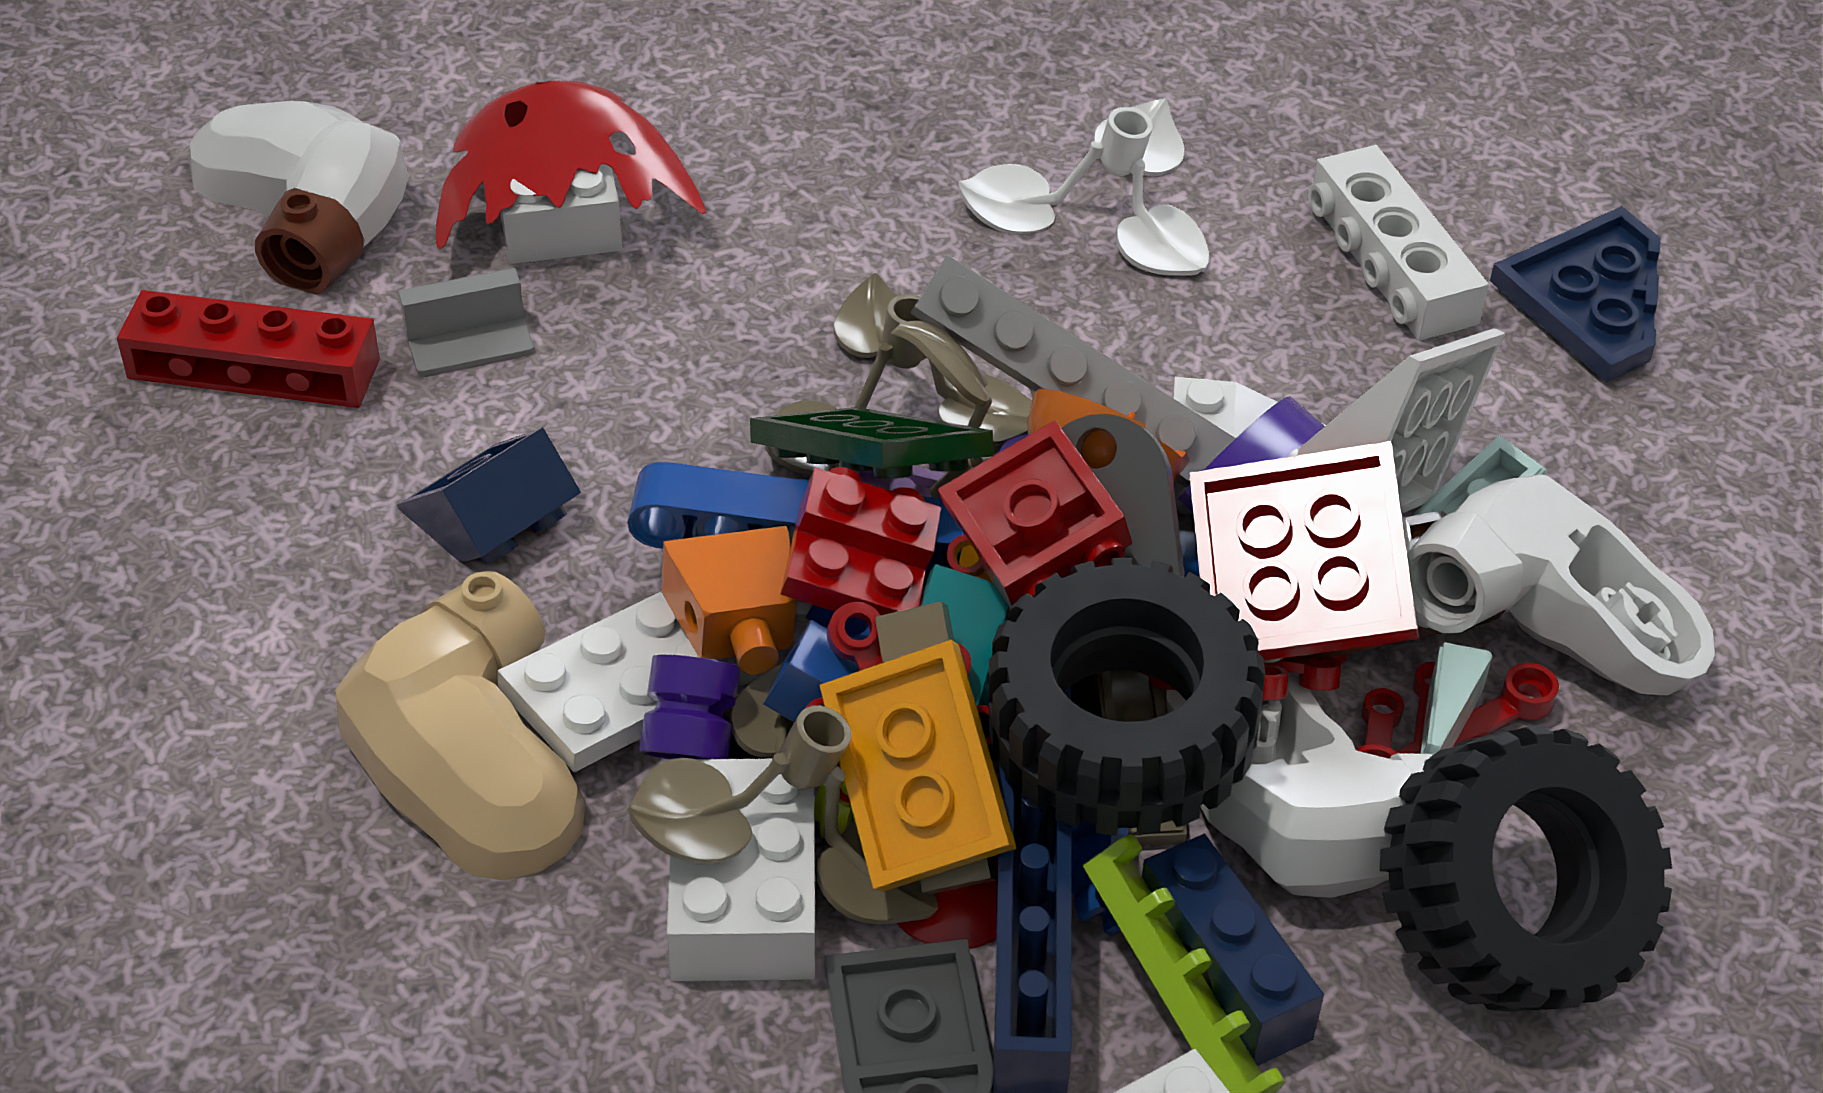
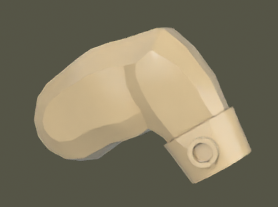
(448, 741)

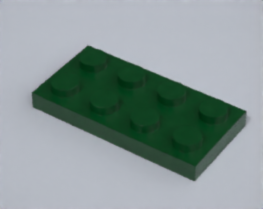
(872, 440)

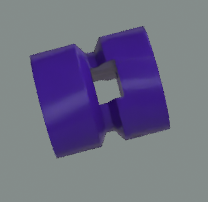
(689, 708)

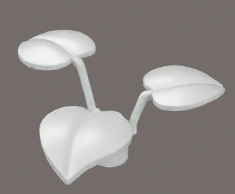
(1129, 141)

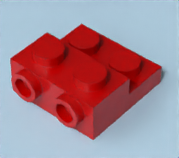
(1036, 513)
(860, 544)

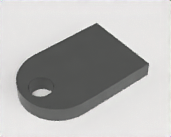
(1139, 485)
(909, 1020)

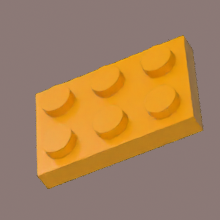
(918, 767)

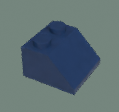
(494, 498)

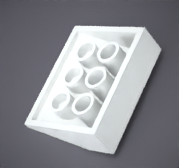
(1419, 410)

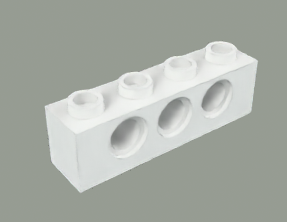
(1398, 243)

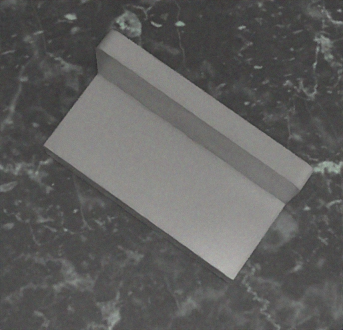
(465, 322)

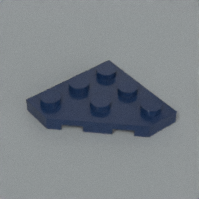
(1592, 290)

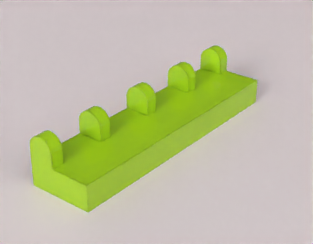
(1176, 971)

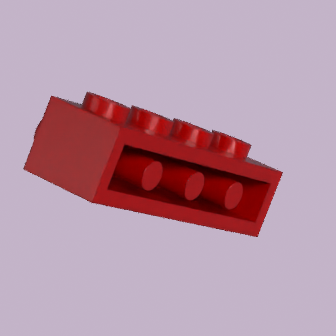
(249, 348)

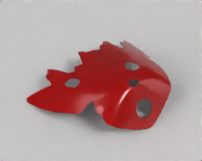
(543, 139)

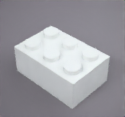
(757, 908)

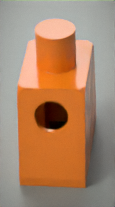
(730, 595)

